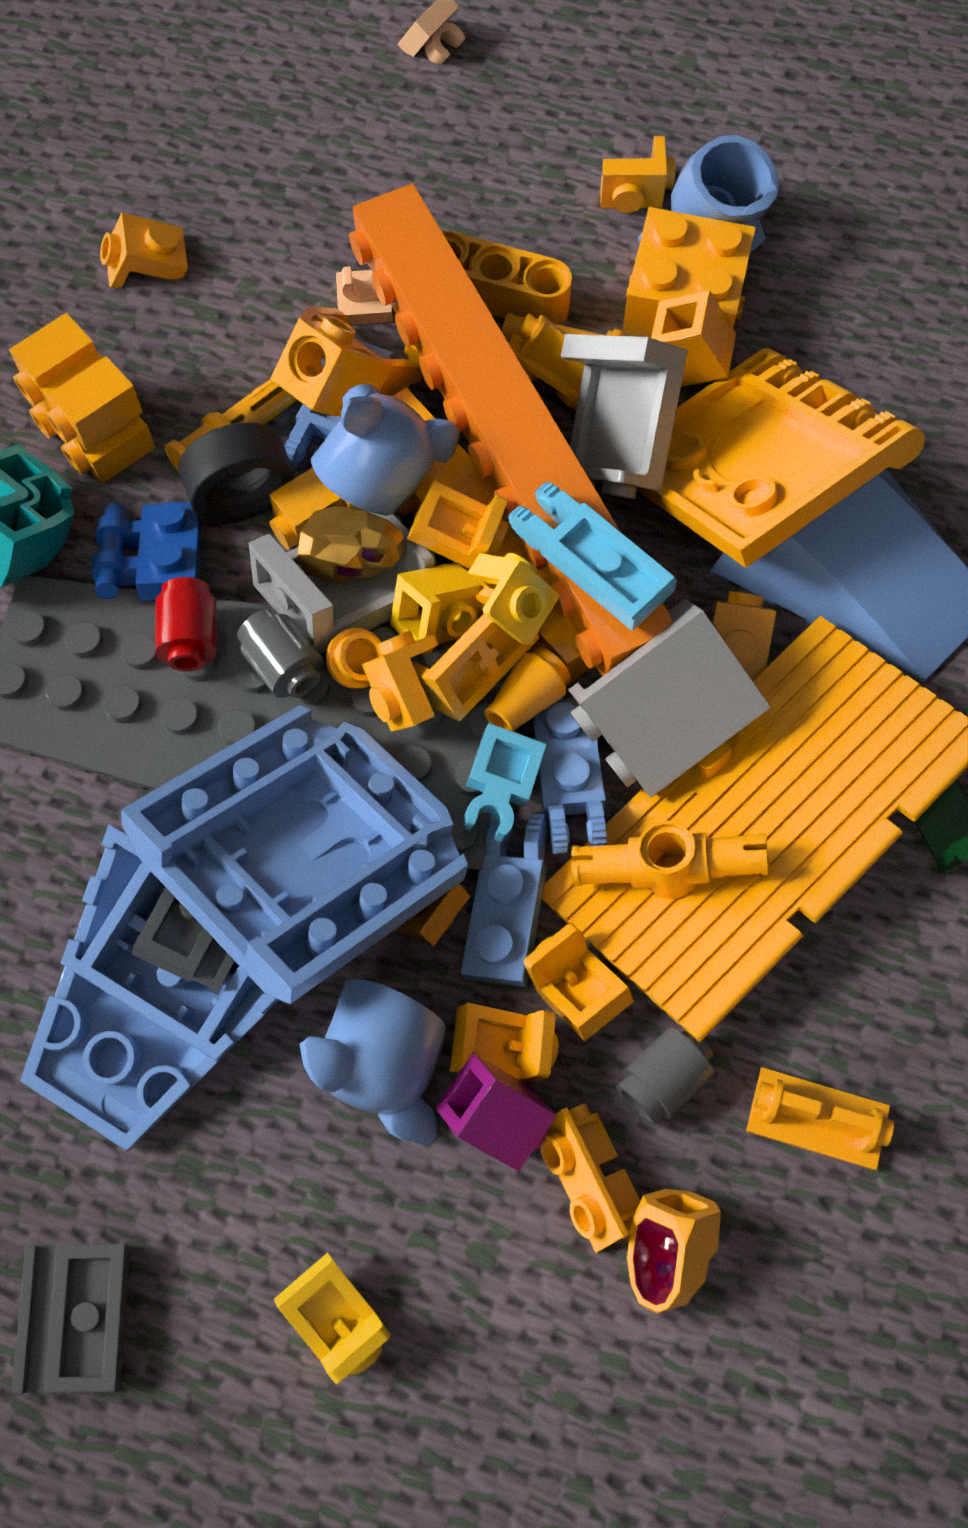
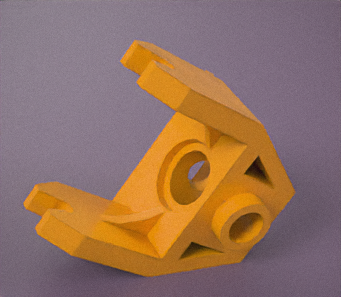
(330, 336)

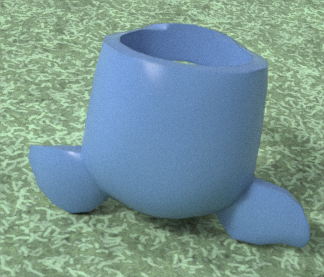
(728, 182)
(381, 450)
(380, 1057)

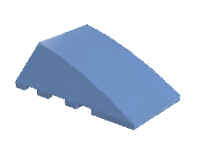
(871, 572)
(121, 1032)

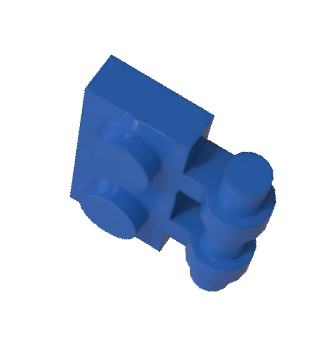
(167, 545)

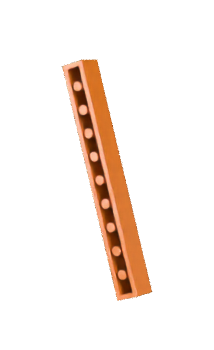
(486, 396)

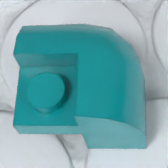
(33, 515)

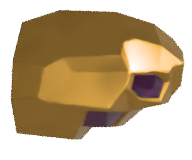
(348, 544)

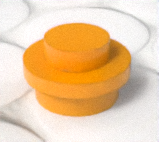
(348, 652)

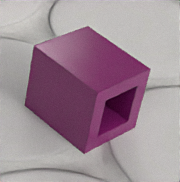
(496, 1112)

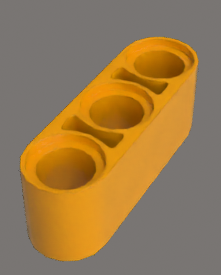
(514, 278)

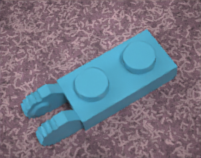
(595, 556)

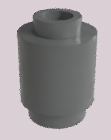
(280, 653)
(666, 1075)

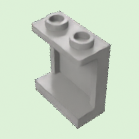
(625, 409)
(325, 606)
(669, 702)

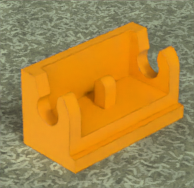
(470, 666)

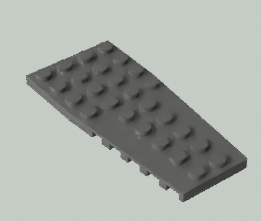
(95, 696)

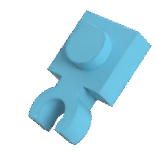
(505, 774)

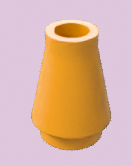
(529, 689)

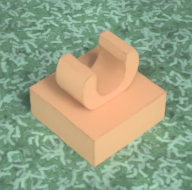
(432, 28)
(359, 299)

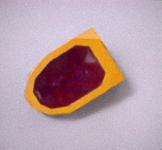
(671, 1247)

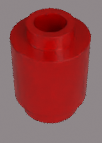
(185, 624)

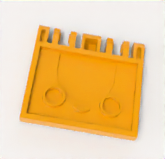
(773, 454)

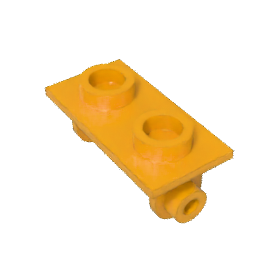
(541, 357)
(819, 1119)
(599, 1204)

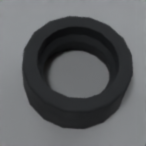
(226, 452)

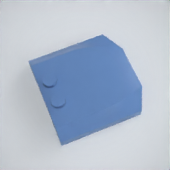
(297, 848)

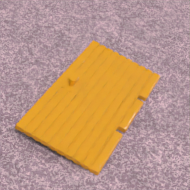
(812, 773)

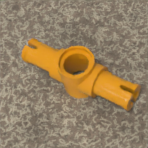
(702, 860)

